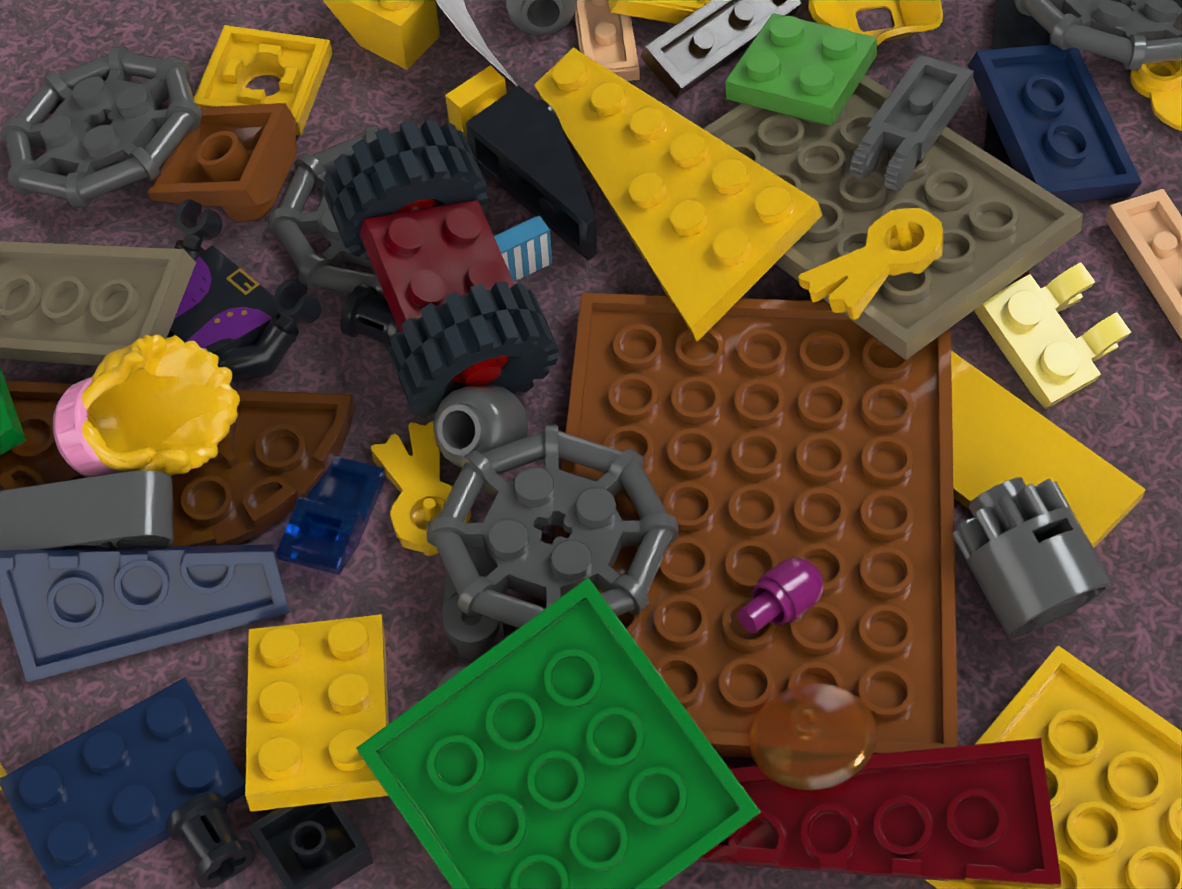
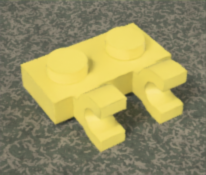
(1038, 341)

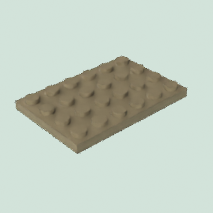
(989, 213)

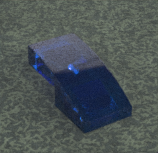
(333, 517)

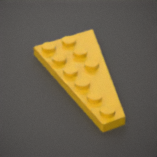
(683, 196)

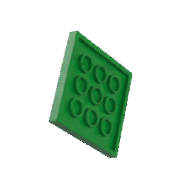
(559, 763)

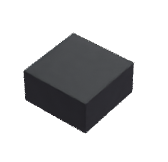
(311, 845)

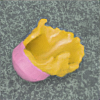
(147, 410)

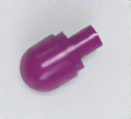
(782, 594)

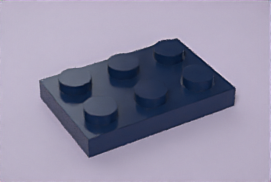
(1054, 122)
(118, 785)

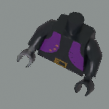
(232, 311)

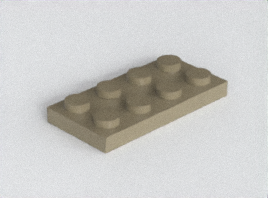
(85, 298)

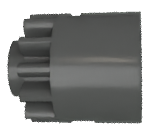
(1030, 555)

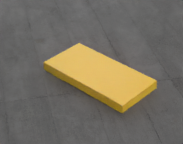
(1007, 439)

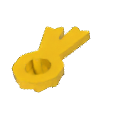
(895, 245)
(418, 482)

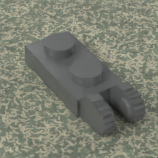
(912, 119)

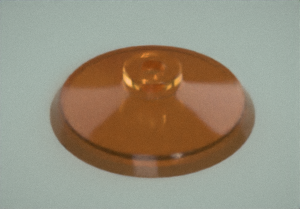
(813, 736)

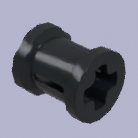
(368, 315)
(210, 839)

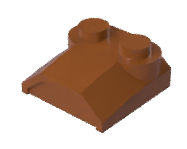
(232, 160)

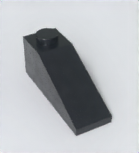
(528, 156)

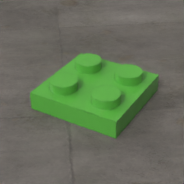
(801, 69)

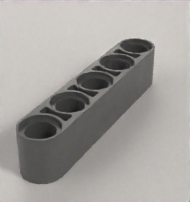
(90, 513)

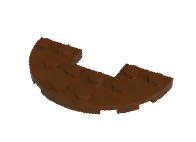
(260, 469)

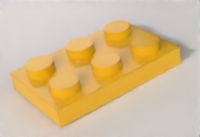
(309, 706)

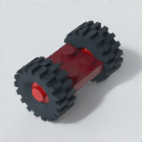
(419, 219)

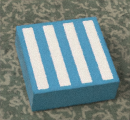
(525, 247)

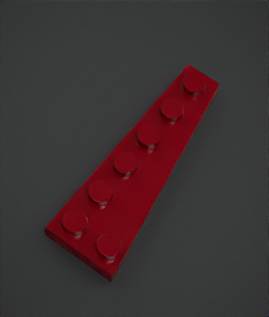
(910, 815)

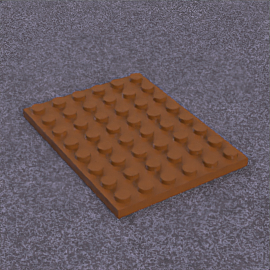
(773, 447)

